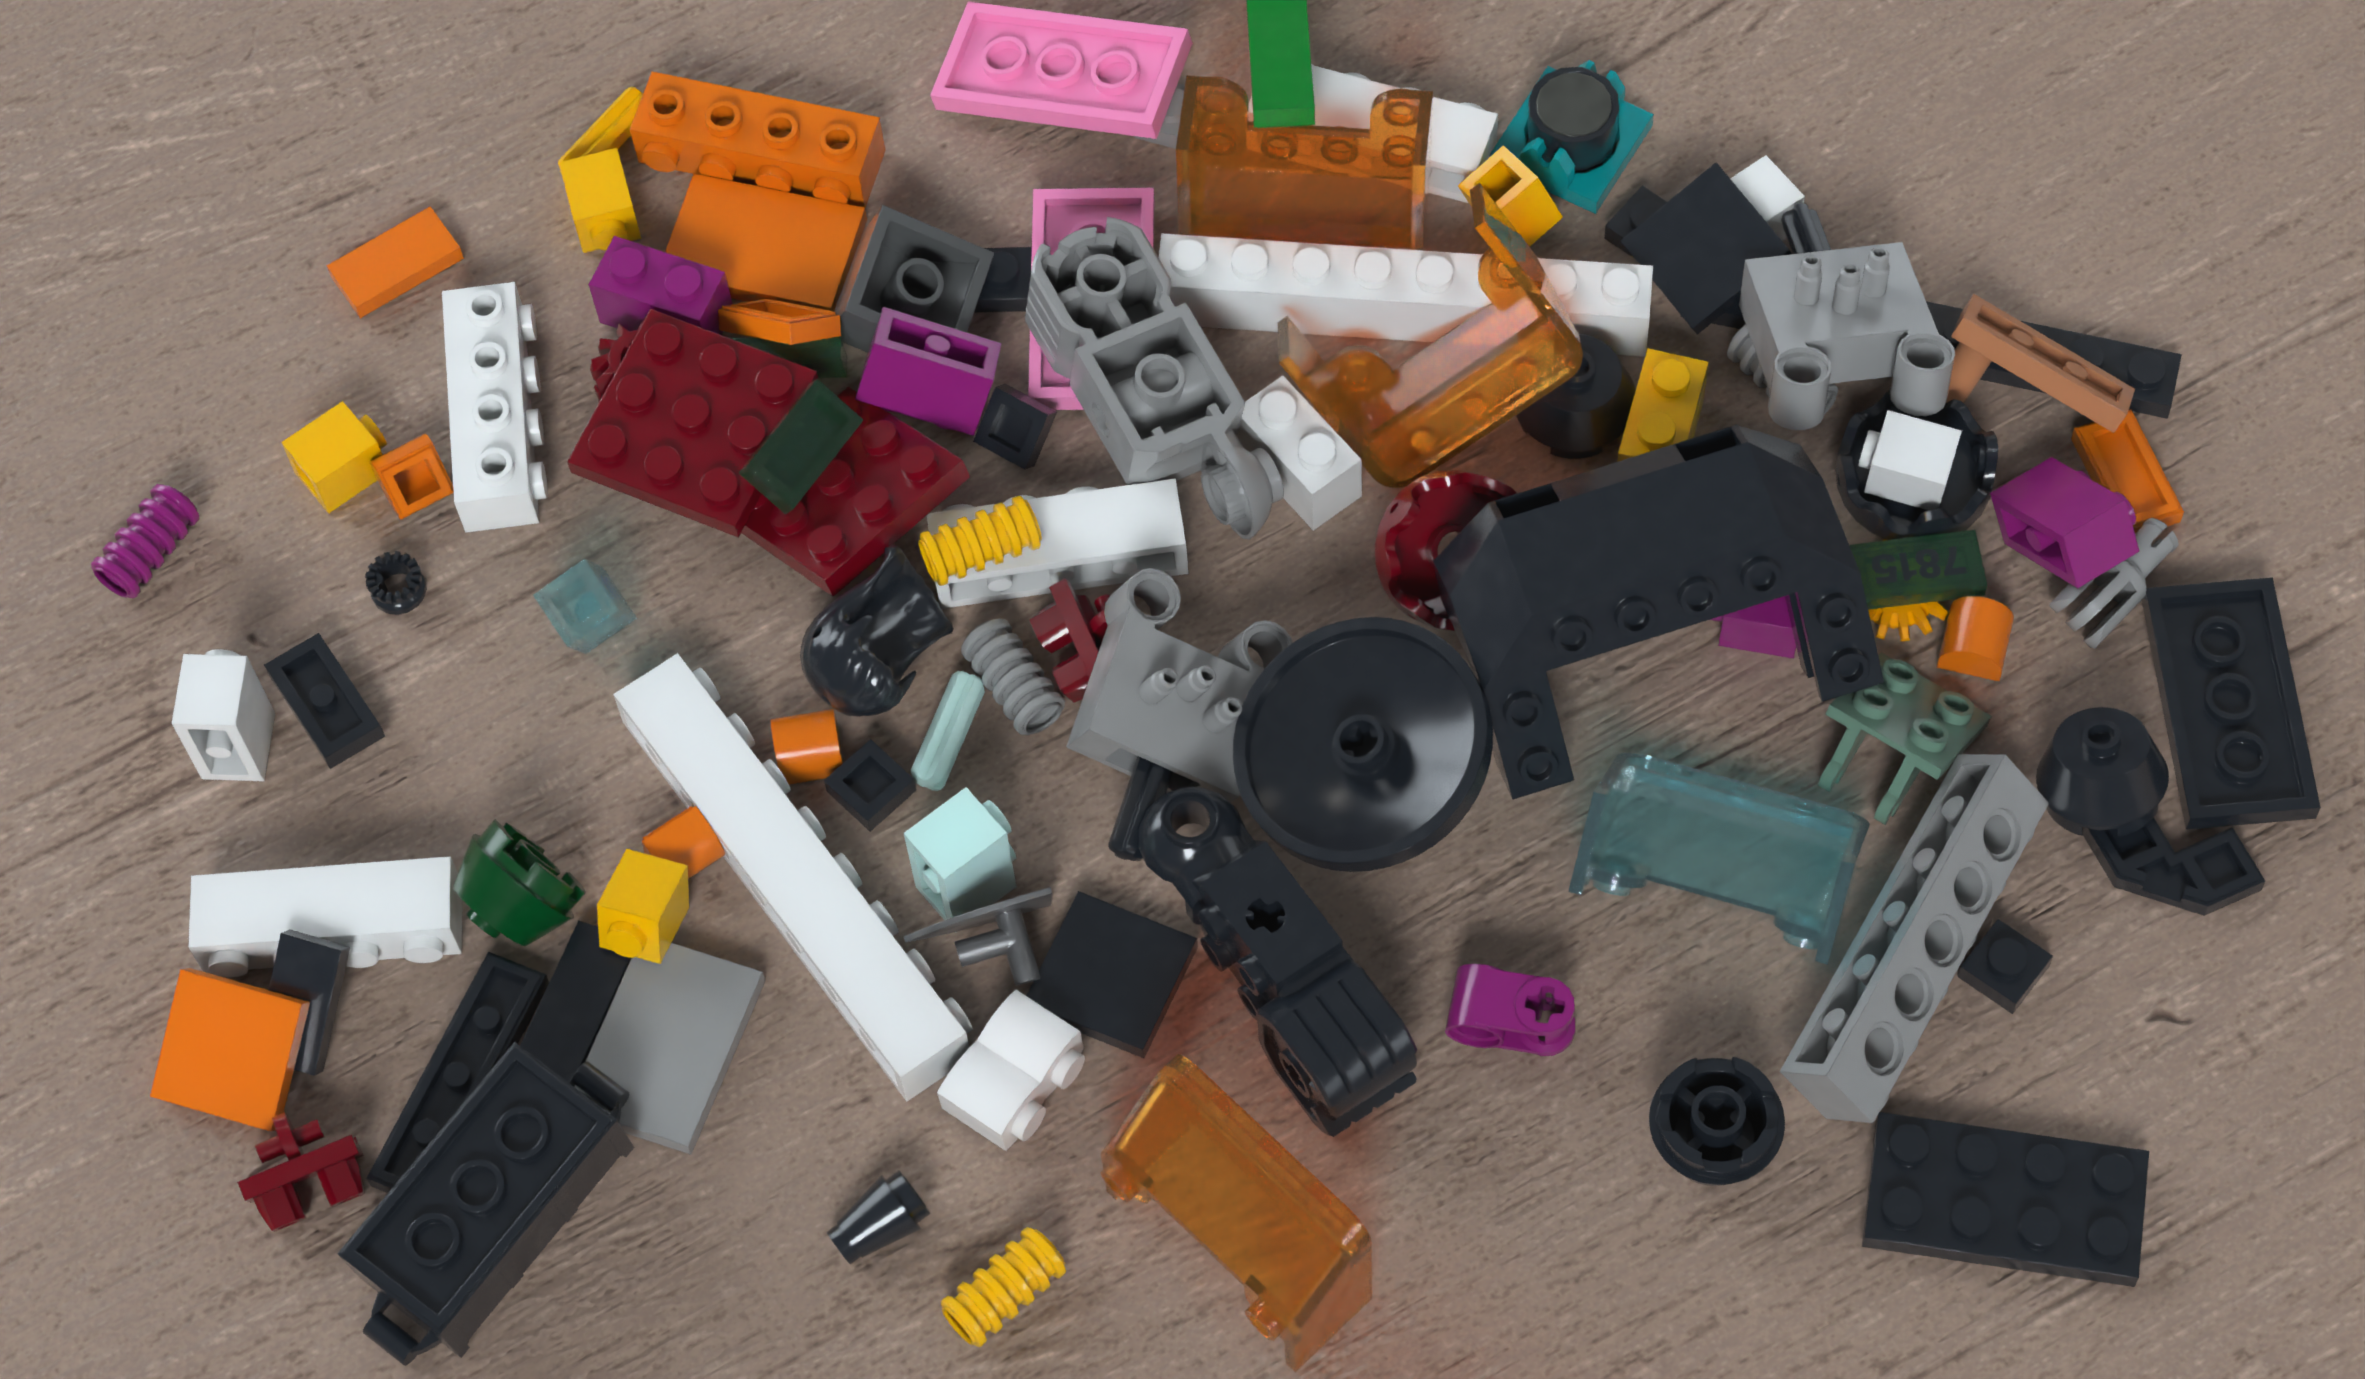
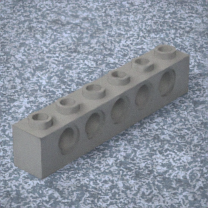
(1914, 938)

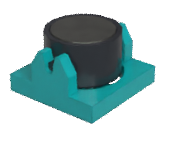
(1574, 126)

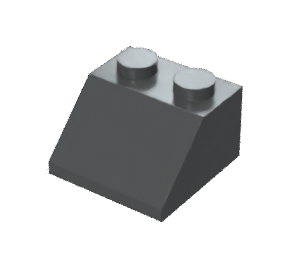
(910, 271)

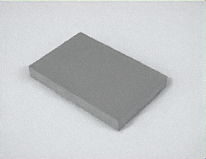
(674, 1040)

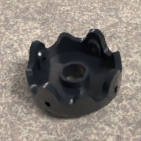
(1966, 488)

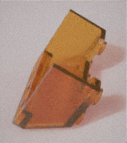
(1303, 179)

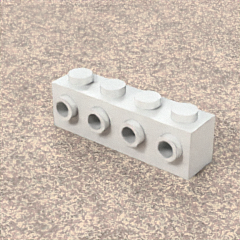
(491, 407)

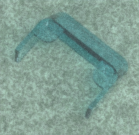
(1724, 844)

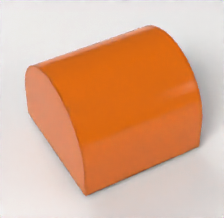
(412, 476)
(1976, 637)
(807, 745)
(686, 841)

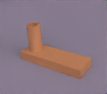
(1995, 336)

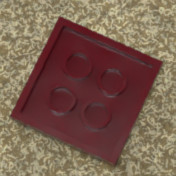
(687, 421)
(861, 501)

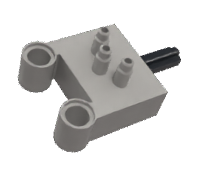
(1841, 320)
(1163, 704)

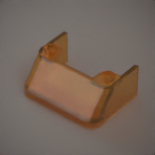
(1460, 384)
(1245, 1203)

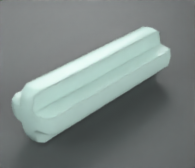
(947, 730)

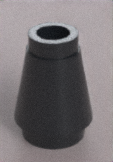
(879, 1218)

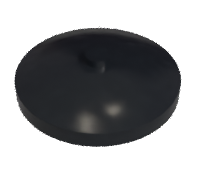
(1363, 744)

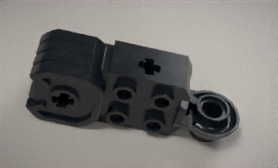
(1313, 1005)

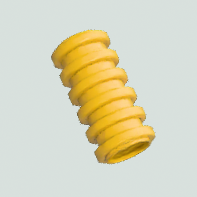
(980, 540)
(1003, 1286)

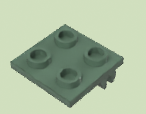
(1910, 717)

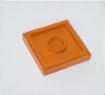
(229, 1049)

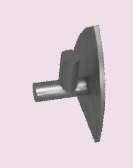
(1008, 939)

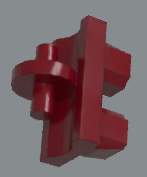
(1068, 621)
(274, 1188)

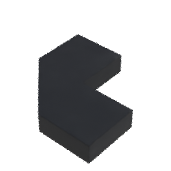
(2193, 879)

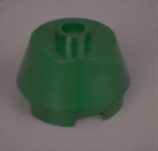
(514, 886)

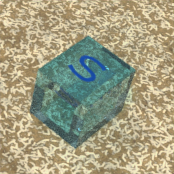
(584, 606)

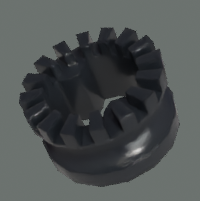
(393, 565)

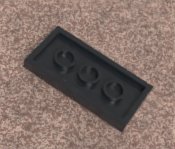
(2230, 704)
(2006, 1199)

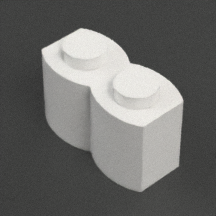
(1012, 1071)

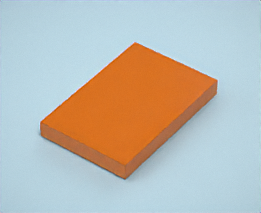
(769, 240)

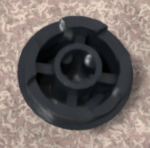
(1585, 409)
(2102, 773)
(1717, 1120)

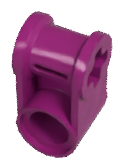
(1502, 1009)

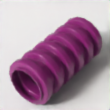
(145, 541)

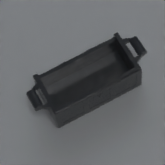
(485, 1200)

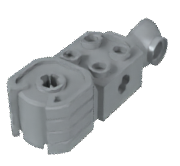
(1146, 371)

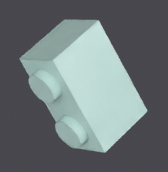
(962, 855)

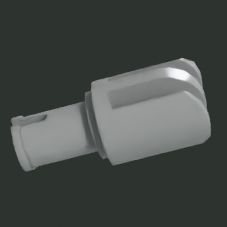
(2121, 583)

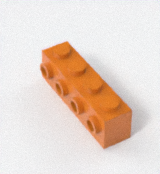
(757, 139)

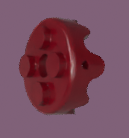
(1412, 532)

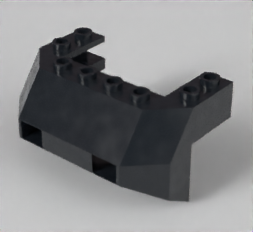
(1643, 556)

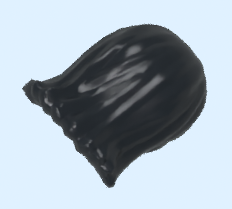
(871, 637)

